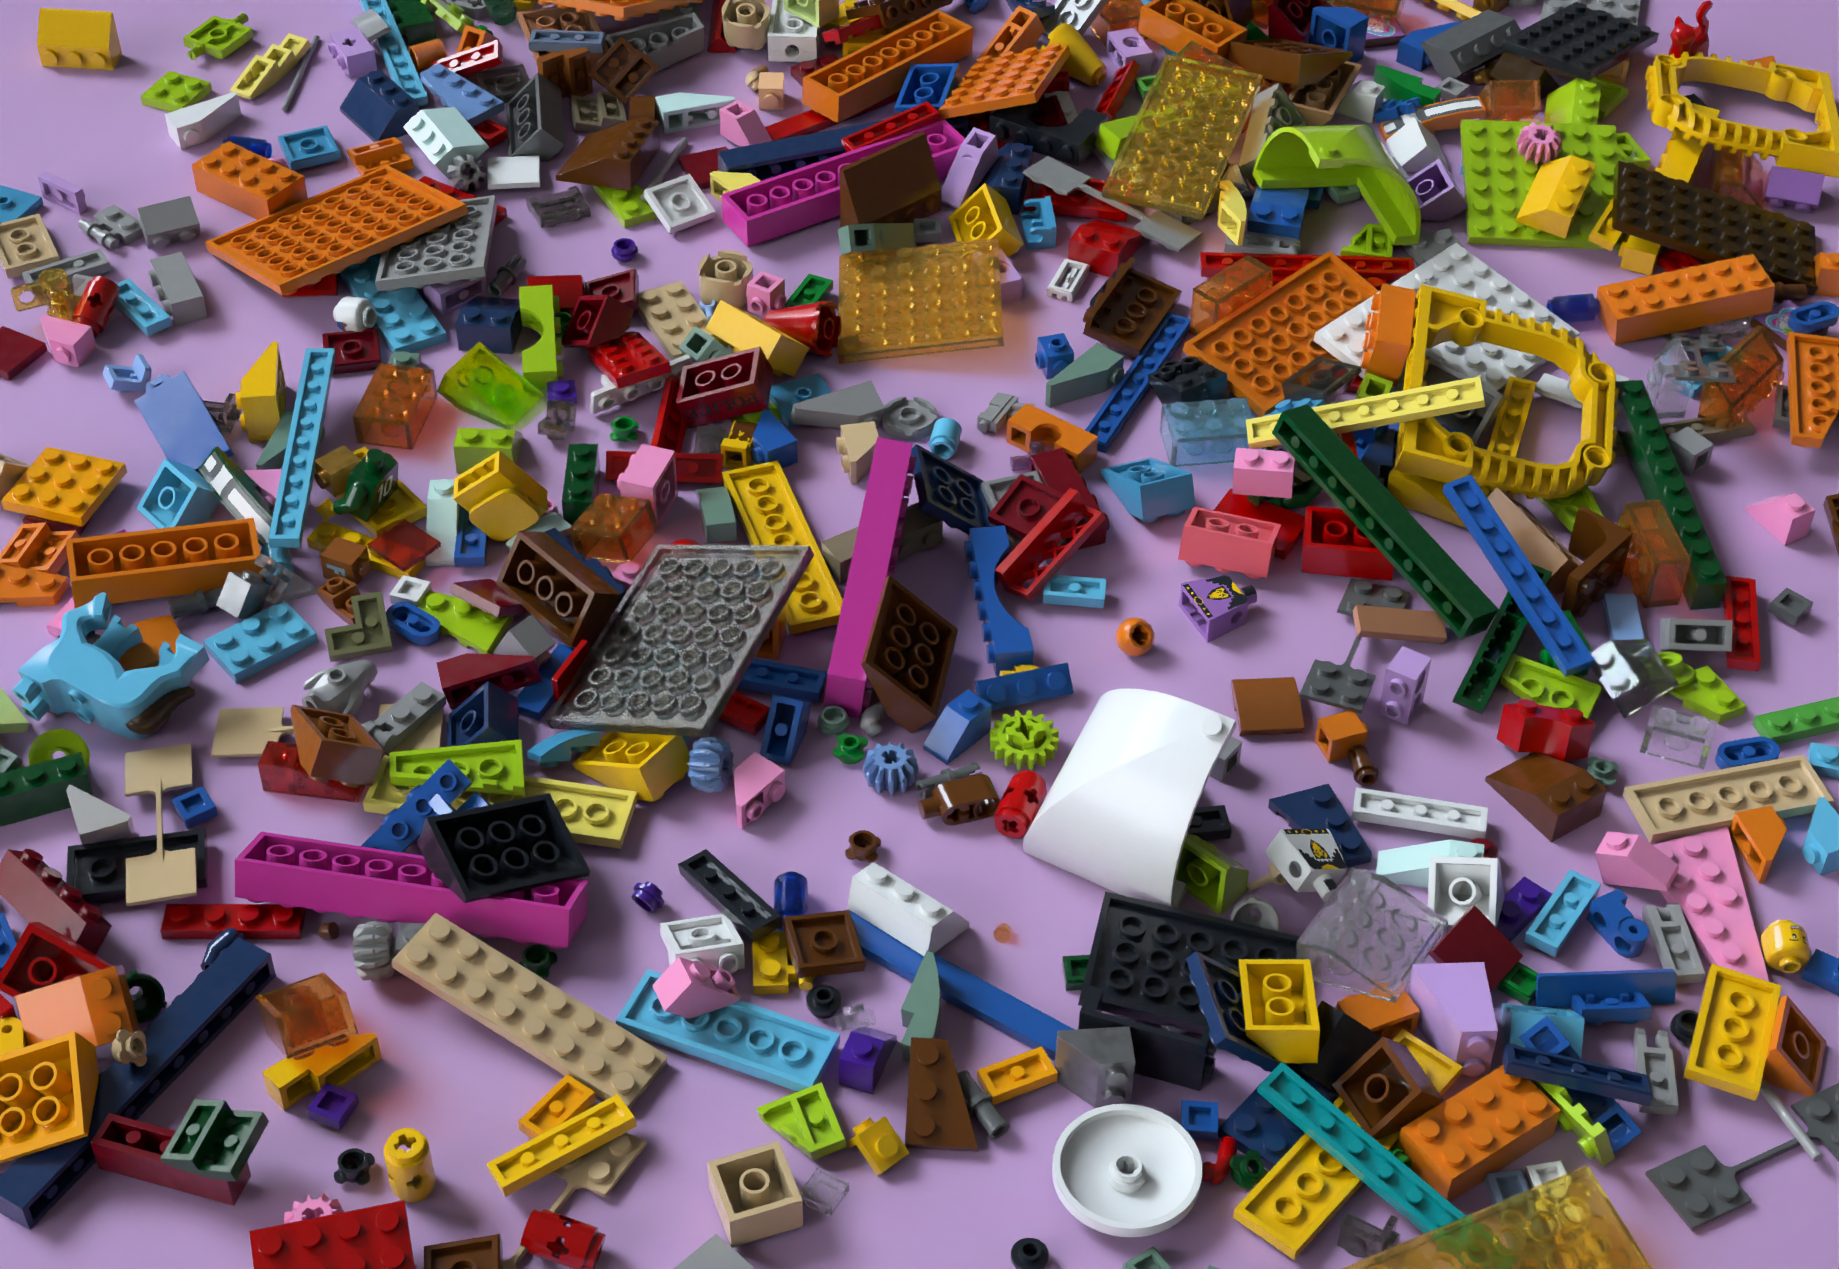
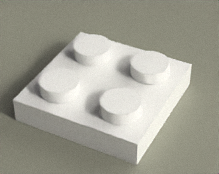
(679, 203)

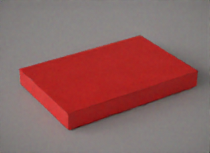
(1291, 522)

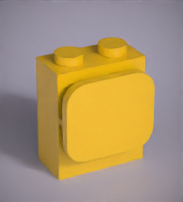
(500, 497)

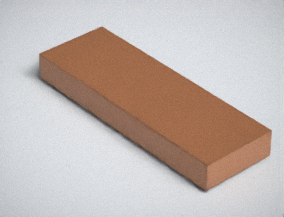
(1399, 624)

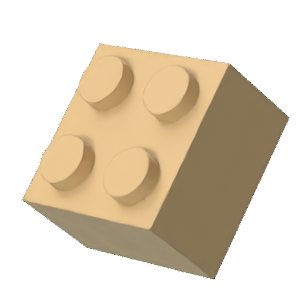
(755, 1194)

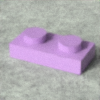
(62, 193)

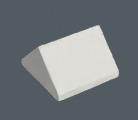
(1415, 147)
(97, 819)
(1465, 882)

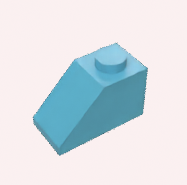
(1822, 838)

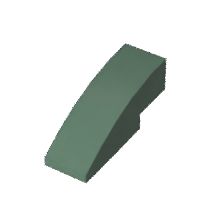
(717, 514)
(922, 1005)

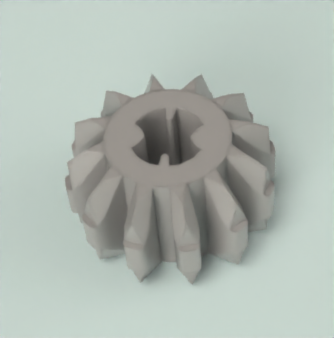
(373, 950)

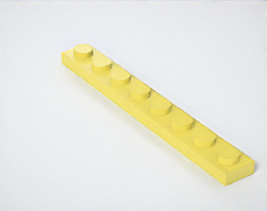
(1381, 409)

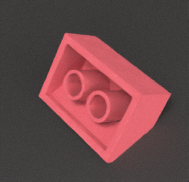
(1229, 542)

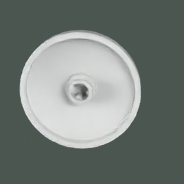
(1127, 1170)

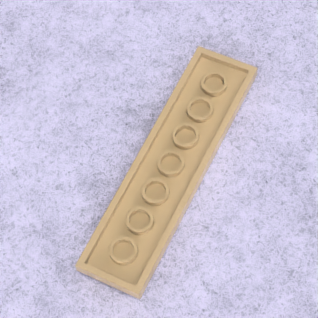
(529, 1011)

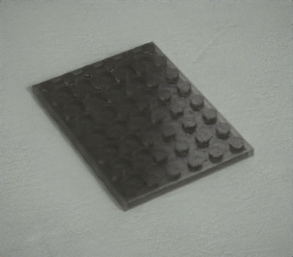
(681, 639)

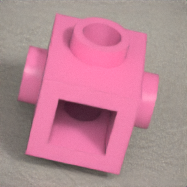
(765, 293)

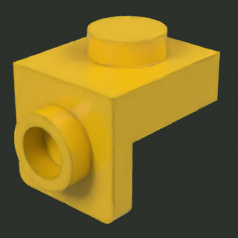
(878, 1143)

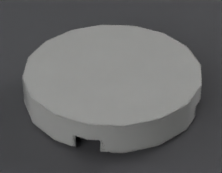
(909, 418)

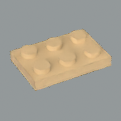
(25, 245)

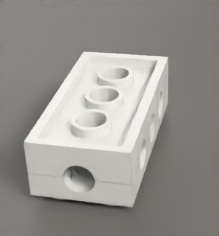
(789, 30)

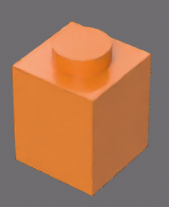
(1339, 734)

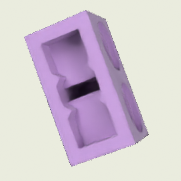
(1404, 685)

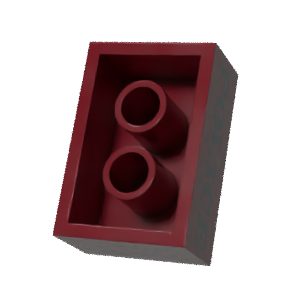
(724, 387)

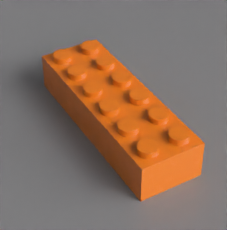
(1685, 299)
(161, 560)

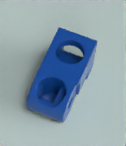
(1617, 924)

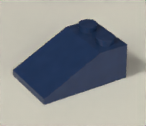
(492, 322)

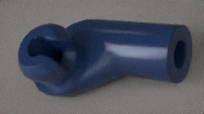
(222, 941)

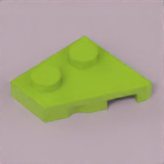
(805, 1121)

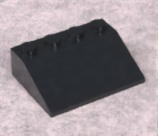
(501, 848)

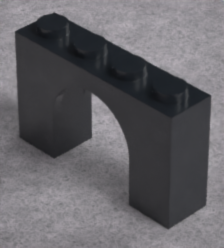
(1065, 143)

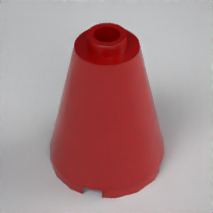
(809, 324)

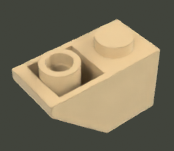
(858, 447)

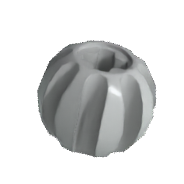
(469, 166)

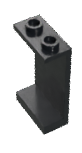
(1156, 1051)

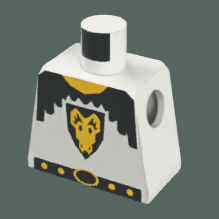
(1308, 860)

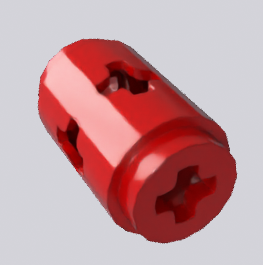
(96, 304)
(1020, 804)
(544, 1239)

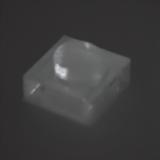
(854, 1017)

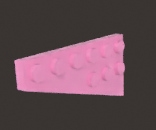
(1714, 901)

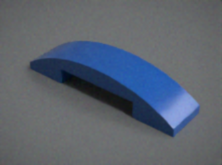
(1601, 1109)

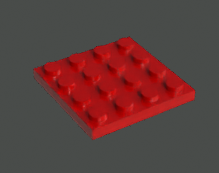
(346, 1240)

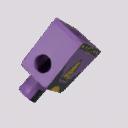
(1216, 605)

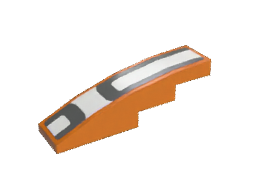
(1438, 115)

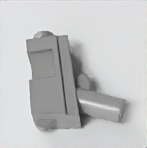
(999, 410)

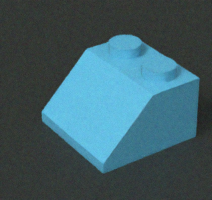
(177, 497)
(1520, 1018)

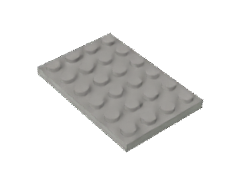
(443, 256)

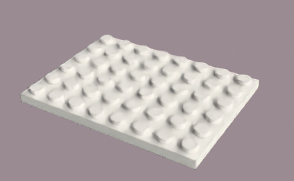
(1467, 275)

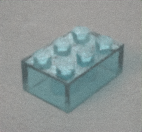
(1204, 431)

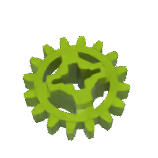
(1024, 740)

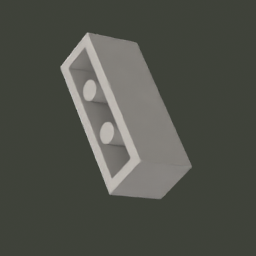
(177, 288)

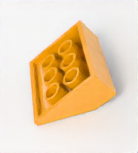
(46, 1094)

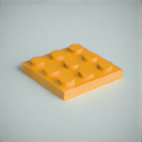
(64, 486)

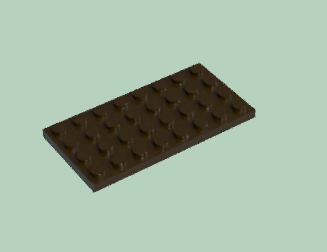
(1711, 224)

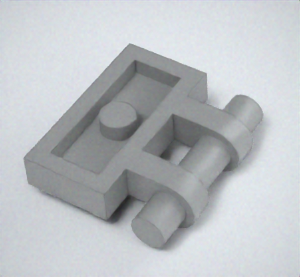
(112, 227)

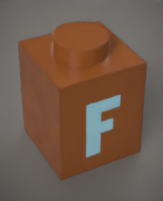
(345, 559)

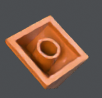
(1794, 1051)

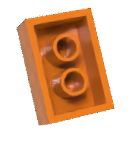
(1388, 332)

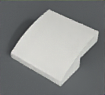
(513, 172)

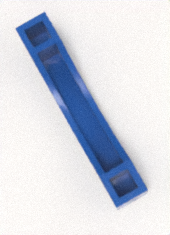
(1007, 639)

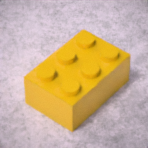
(745, 331)

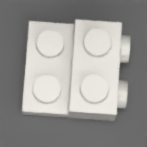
(705, 939)

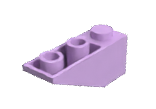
(969, 167)

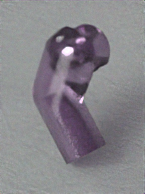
(1023, 462)

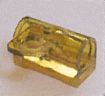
(51, 290)

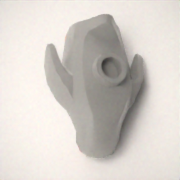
(340, 687)

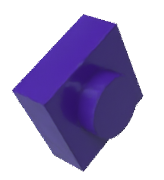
(562, 390)
(333, 1106)

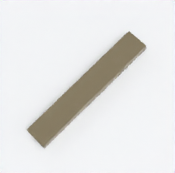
(1709, 432)

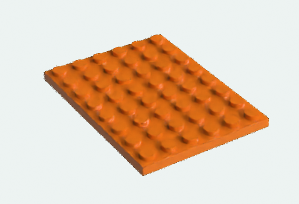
(336, 229)

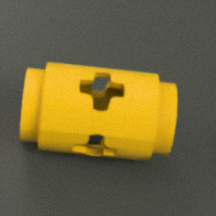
(413, 1164)

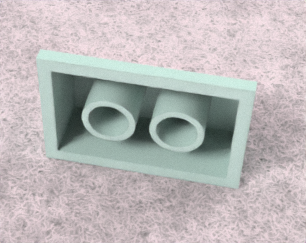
(444, 135)

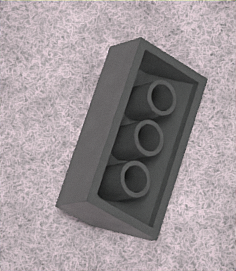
(1469, 44)
(536, 120)

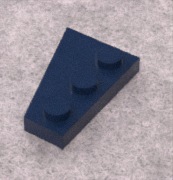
(1322, 810)

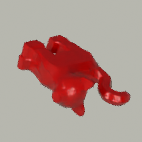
(1689, 38)

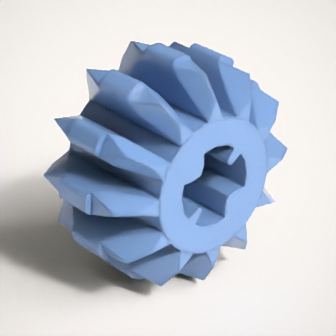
(710, 764)
(890, 768)

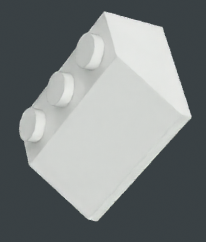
(903, 910)

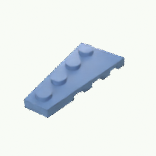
(455, 91)

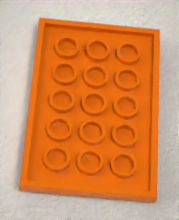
(1005, 81)

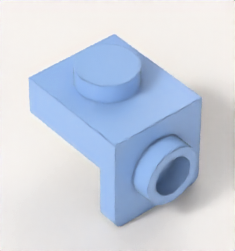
(128, 378)

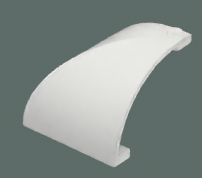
(1130, 793)

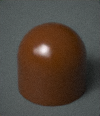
(328, 931)

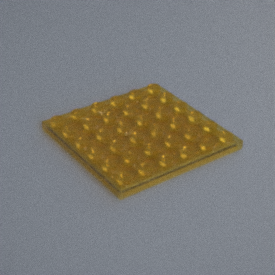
(920, 301)

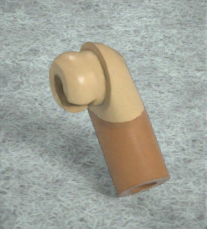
(752, 77)

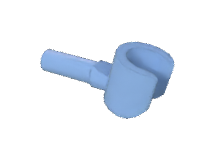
(708, 309)

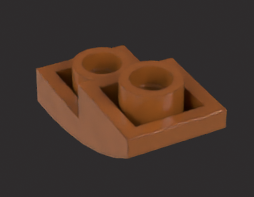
(337, 596)

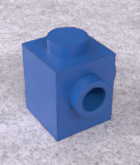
(1053, 354)

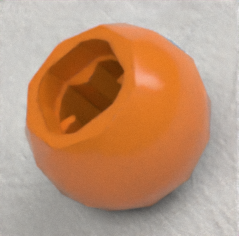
(1135, 636)

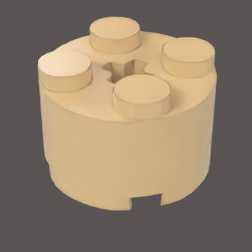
(746, 23)
(725, 278)

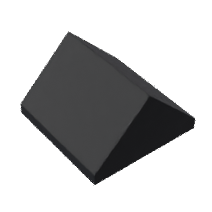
(1340, 1045)

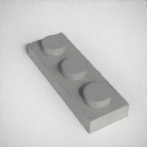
(88, 264)

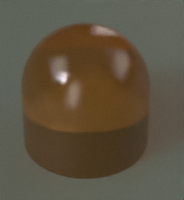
(1002, 932)

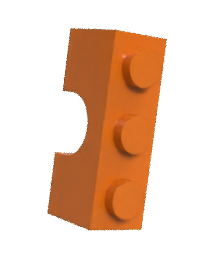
(1034, 425)

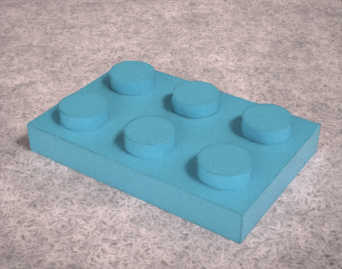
(260, 641)

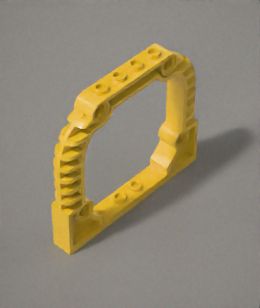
(1780, 82)
(1437, 454)

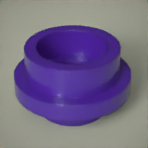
(624, 250)
(648, 896)

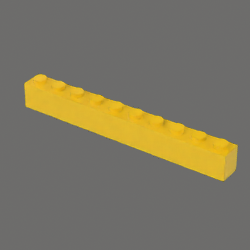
(1678, 162)

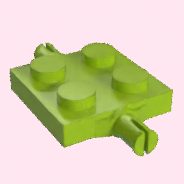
(218, 37)

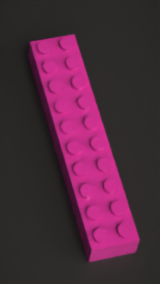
(813, 192)
(870, 565)
(399, 889)

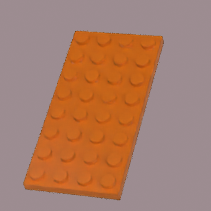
(1275, 331)

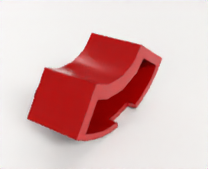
(1545, 730)

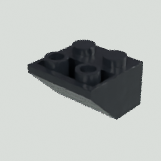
(1189, 382)

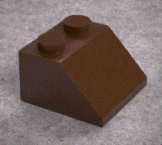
(1387, 1089)

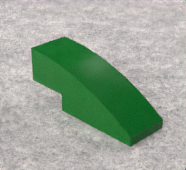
(1405, 86)

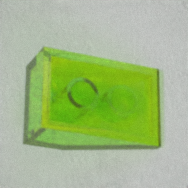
(488, 388)

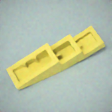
(272, 67)
(1231, 212)

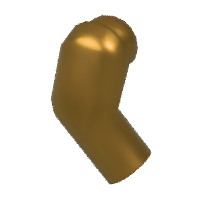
(1483, 75)

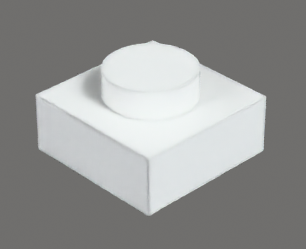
(410, 590)

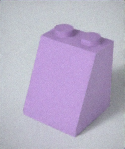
(1456, 1012)

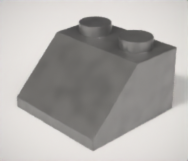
(1096, 1064)

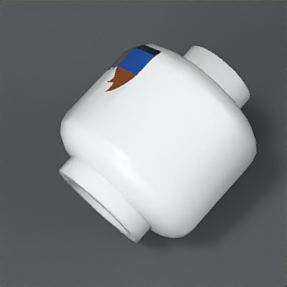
(354, 314)

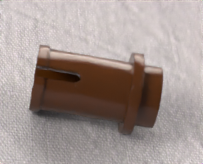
(1790, 292)
(1364, 771)

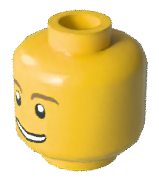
(1785, 946)

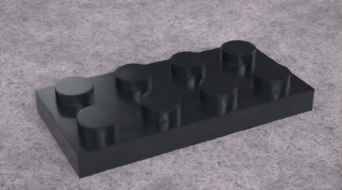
(101, 866)

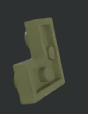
(367, 636)

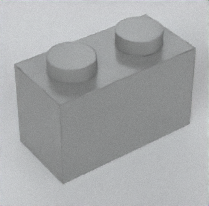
(169, 222)
(1696, 634)

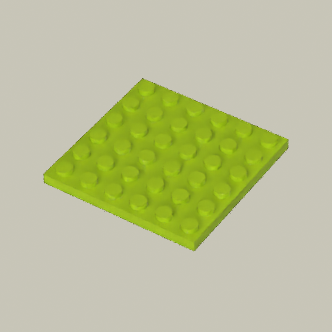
(1500, 180)

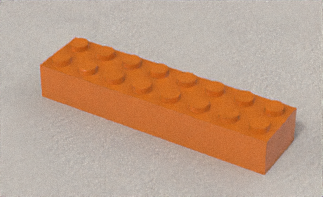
(883, 65)

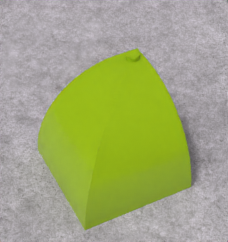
(1342, 158)

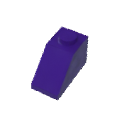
(865, 1058)

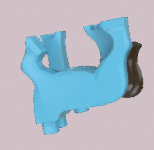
(93, 684)

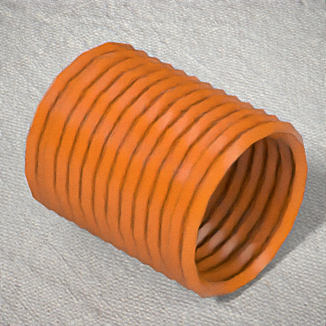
(426, 53)

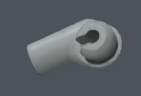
(871, 718)

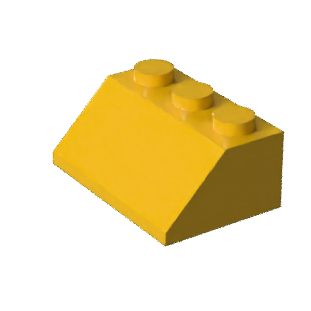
(78, 39)
(1557, 195)
(989, 217)
(1281, 1008)

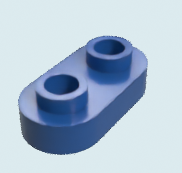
(1813, 317)
(413, 623)
(1746, 752)

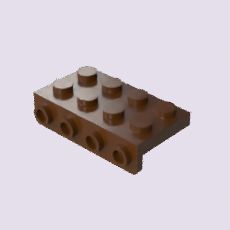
(894, 11)
(1129, 310)

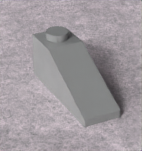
(841, 407)

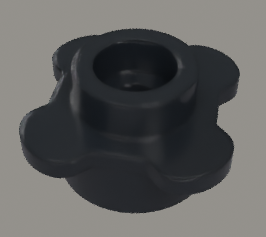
(351, 1159)

